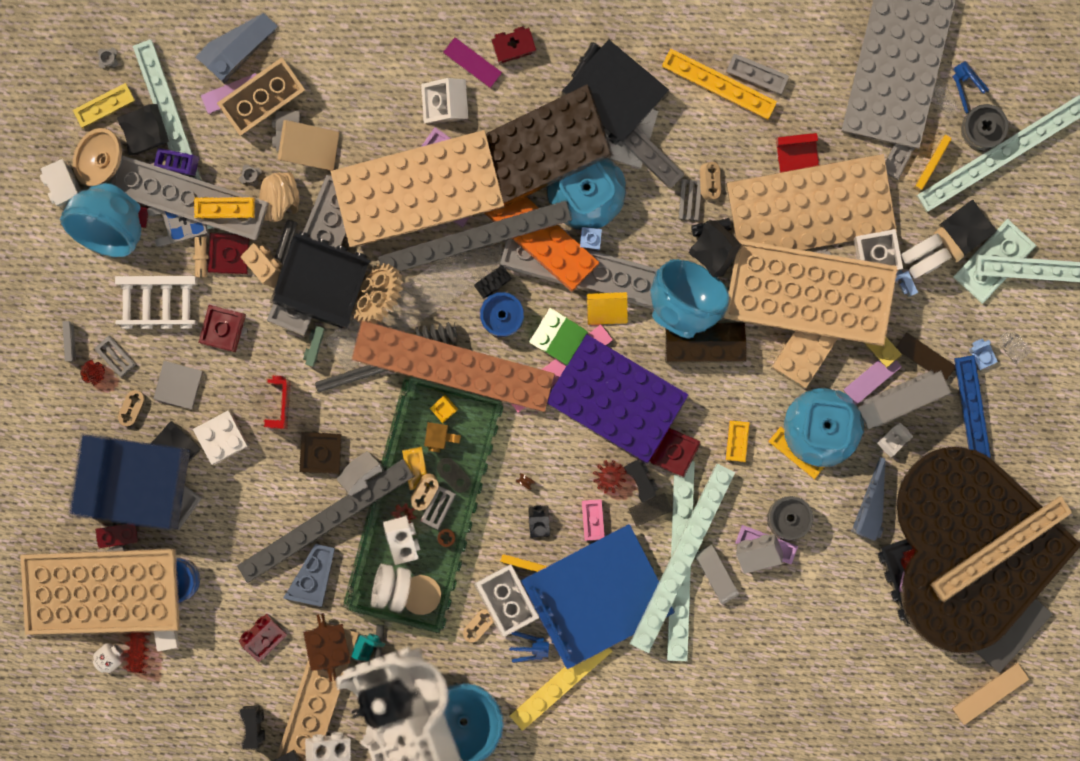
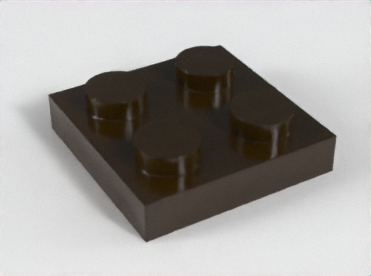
(320, 452)

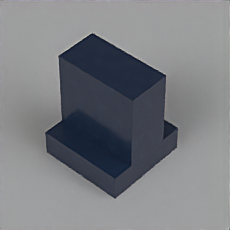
(129, 482)

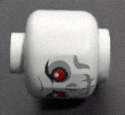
(108, 658)

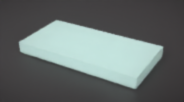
(1005, 242)

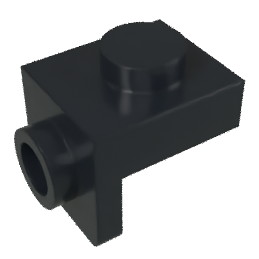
(539, 521)

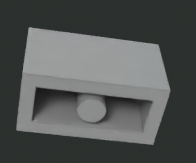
(759, 553)

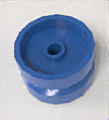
(502, 326)
(187, 579)

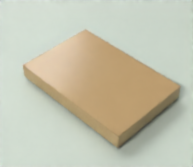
(308, 145)

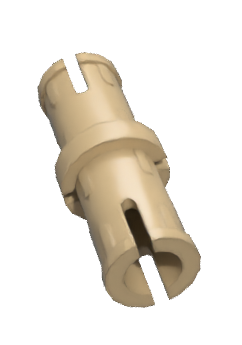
(200, 256)

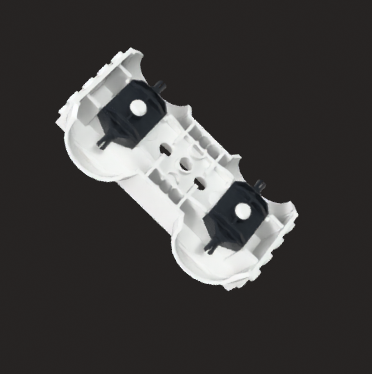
(399, 700)

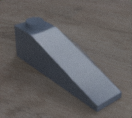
(230, 51)
(870, 514)

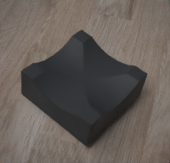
(143, 129)
(968, 227)
(715, 248)
(175, 437)
(638, 473)
(252, 719)

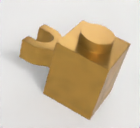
(437, 436)

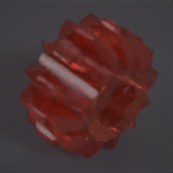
(604, 480)

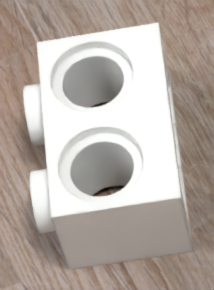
(399, 541)
(328, 746)

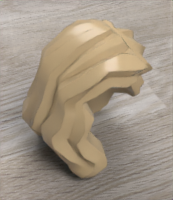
(281, 193)

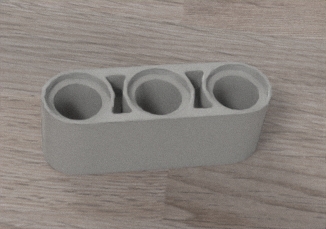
(716, 574)

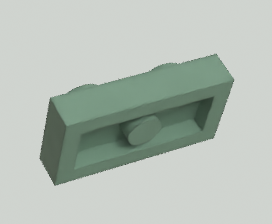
(311, 354)

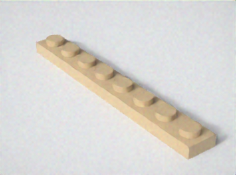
(1001, 548)

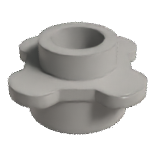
(103, 53)
(245, 175)

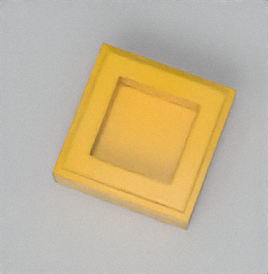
(443, 408)

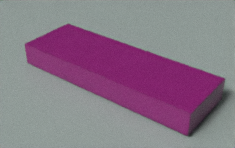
(472, 62)

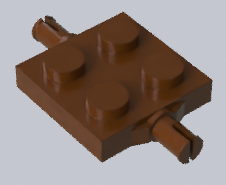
(326, 647)

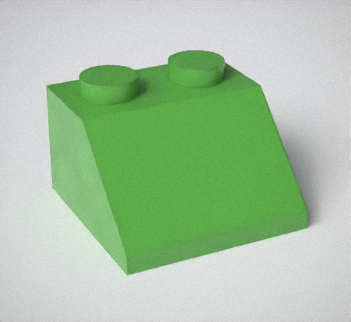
(558, 336)

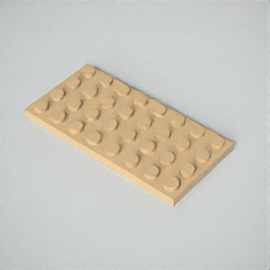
(417, 189)
(813, 204)
(811, 292)
(100, 591)

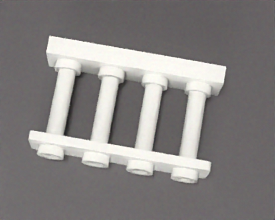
(166, 284)

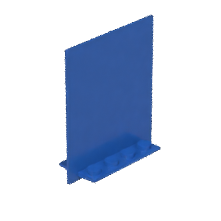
(594, 595)

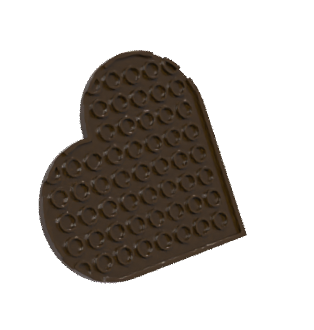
(948, 512)

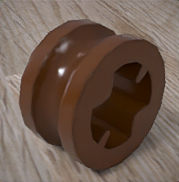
(525, 481)
(451, 534)

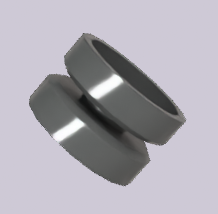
(993, 119)
(778, 520)

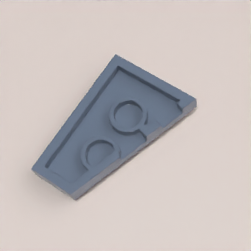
(313, 577)

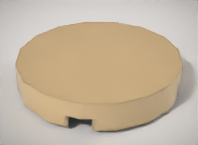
(423, 595)

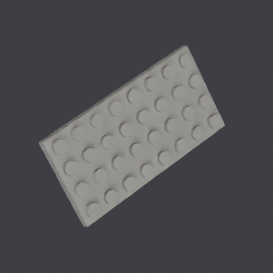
(898, 70)

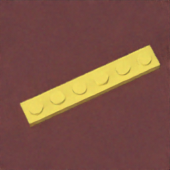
(554, 689)

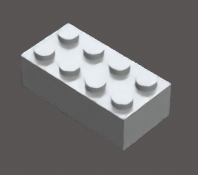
(903, 398)

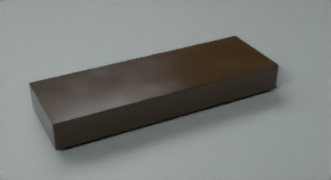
(924, 356)

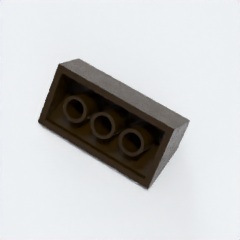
(716, 344)

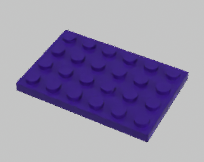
(617, 398)

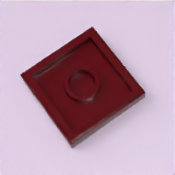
(226, 253)
(222, 328)
(675, 452)

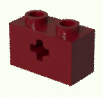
(506, 53)

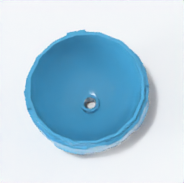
(600, 203)
(103, 220)
(687, 298)
(806, 430)
(485, 721)

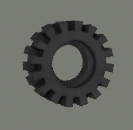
(492, 282)

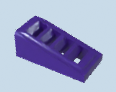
(188, 166)

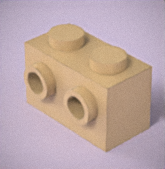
(262, 264)

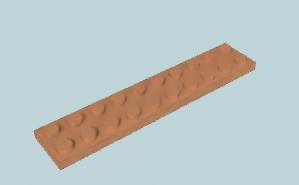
(452, 366)

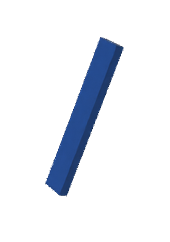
(972, 404)

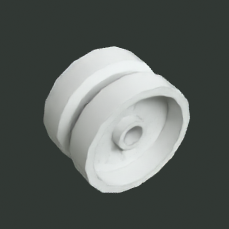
(926, 256)
(390, 588)

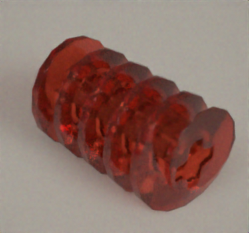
(135, 653)

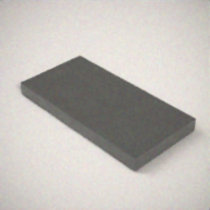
(1017, 636)

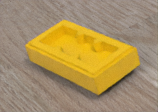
(737, 441)
(415, 460)

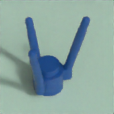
(965, 72)
(539, 649)

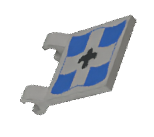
(178, 227)

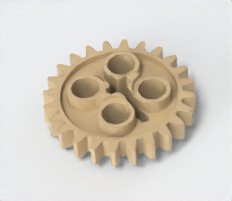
(377, 294)

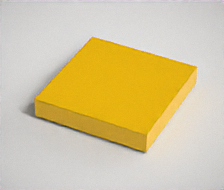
(607, 308)

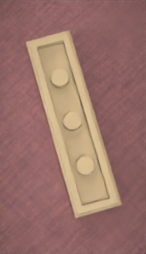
(990, 693)

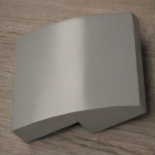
(357, 471)

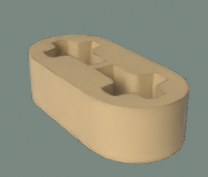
(710, 180)
(949, 243)
(127, 406)
(420, 490)
(474, 622)

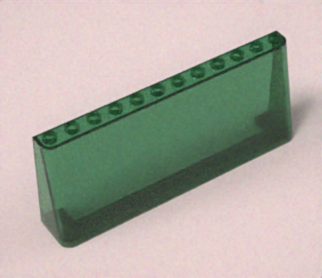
(477, 425)

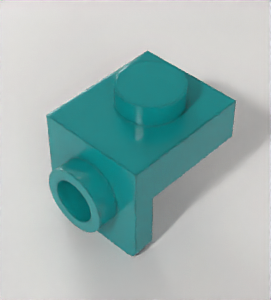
(365, 646)

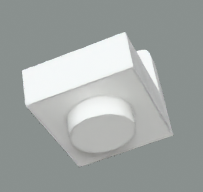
(895, 439)

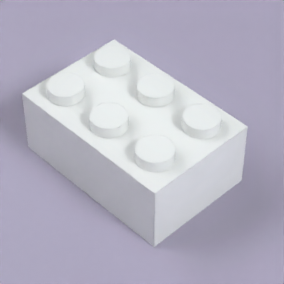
(506, 600)

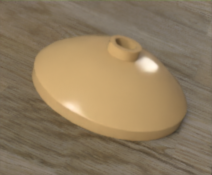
(97, 157)

